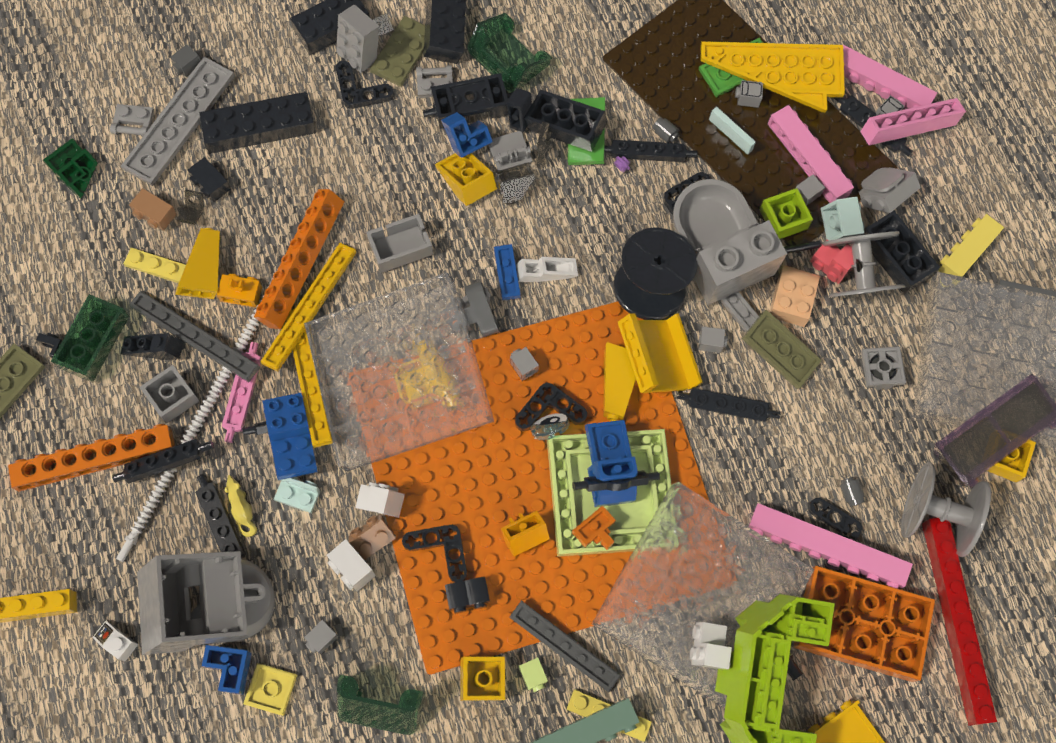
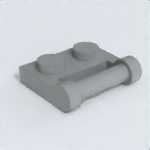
(424, 85)
(134, 116)

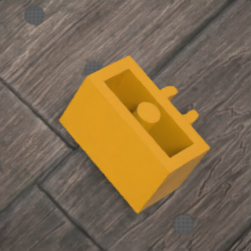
(239, 290)
(525, 533)

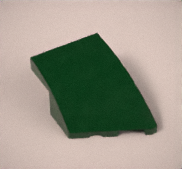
(72, 166)

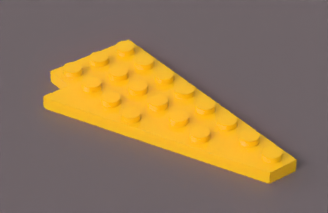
(793, 70)

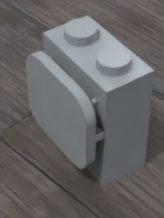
(888, 188)

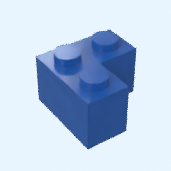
(465, 137)
(233, 664)

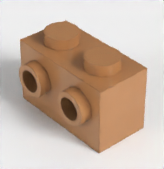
(152, 209)

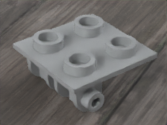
(510, 151)

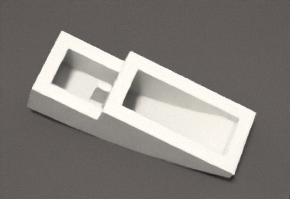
(546, 269)

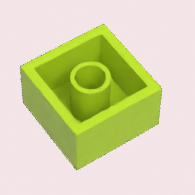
(786, 213)

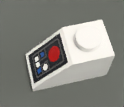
(115, 641)

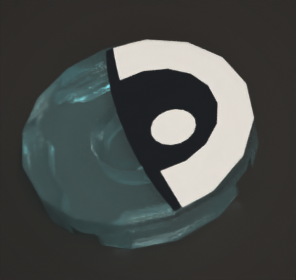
(548, 426)

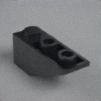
(155, 346)

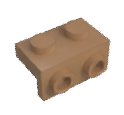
(371, 536)

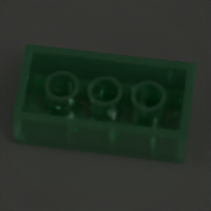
(90, 338)

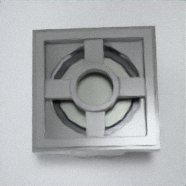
(881, 369)

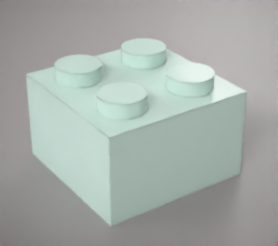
(842, 218)

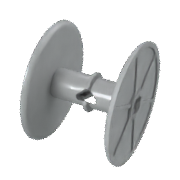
(863, 252)
(968, 517)

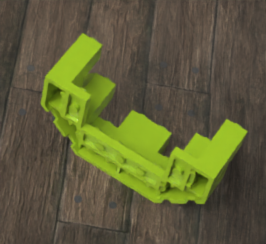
(760, 666)

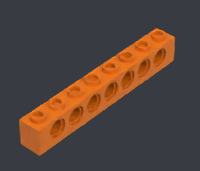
(299, 259)
(20, 470)

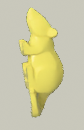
(240, 508)

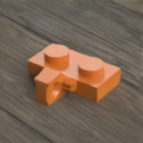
(595, 529)

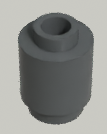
(666, 130)
(852, 491)

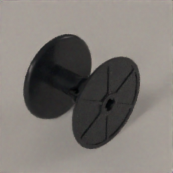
(654, 273)

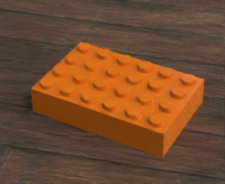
(872, 624)

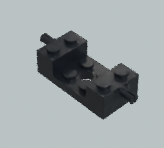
(450, 98)

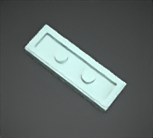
(732, 130)

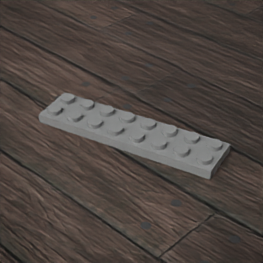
(177, 121)

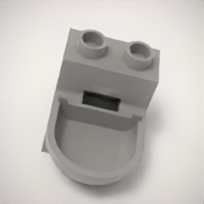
(726, 239)
(233, 600)

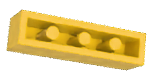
(38, 605)

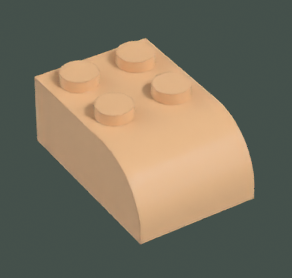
(794, 295)

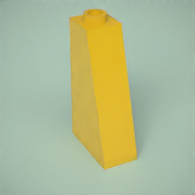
(201, 269)
(618, 381)

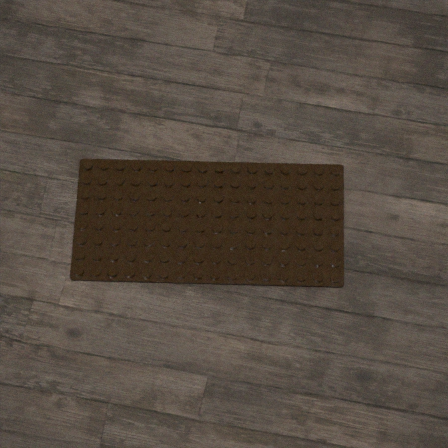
(663, 70)

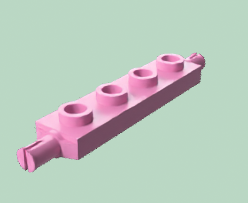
(240, 398)

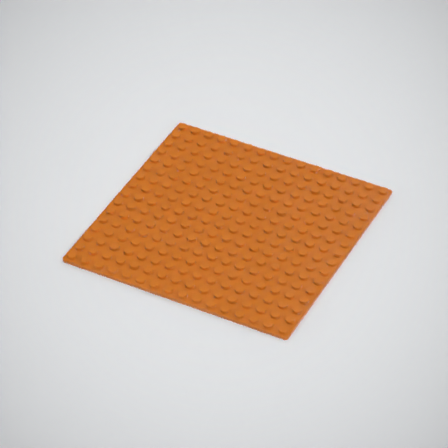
(499, 472)

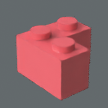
(833, 261)

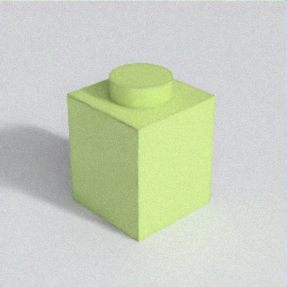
(533, 675)

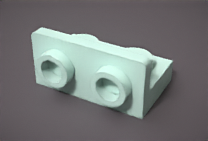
(297, 494)

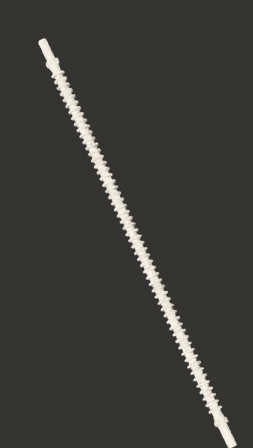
(145, 514)

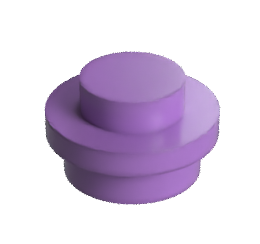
(622, 164)

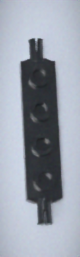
(860, 114)
(650, 150)
(728, 405)
(162, 461)
(218, 517)

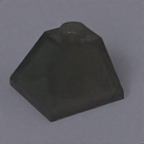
(513, 183)

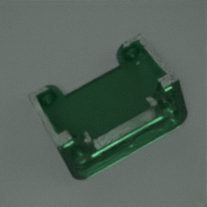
(504, 54)
(378, 714)

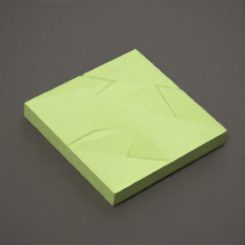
(569, 462)

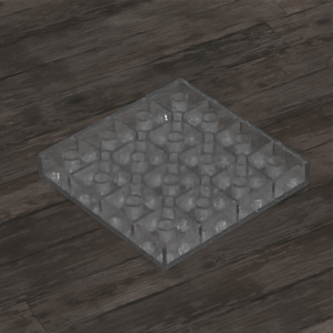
(980, 346)
(397, 372)
(689, 570)

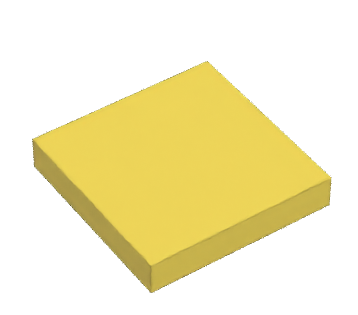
(270, 689)

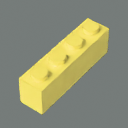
(972, 247)

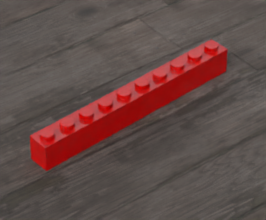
(959, 622)

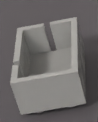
(357, 38)
(401, 245)

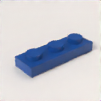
(507, 272)

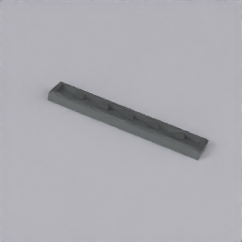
(565, 646)

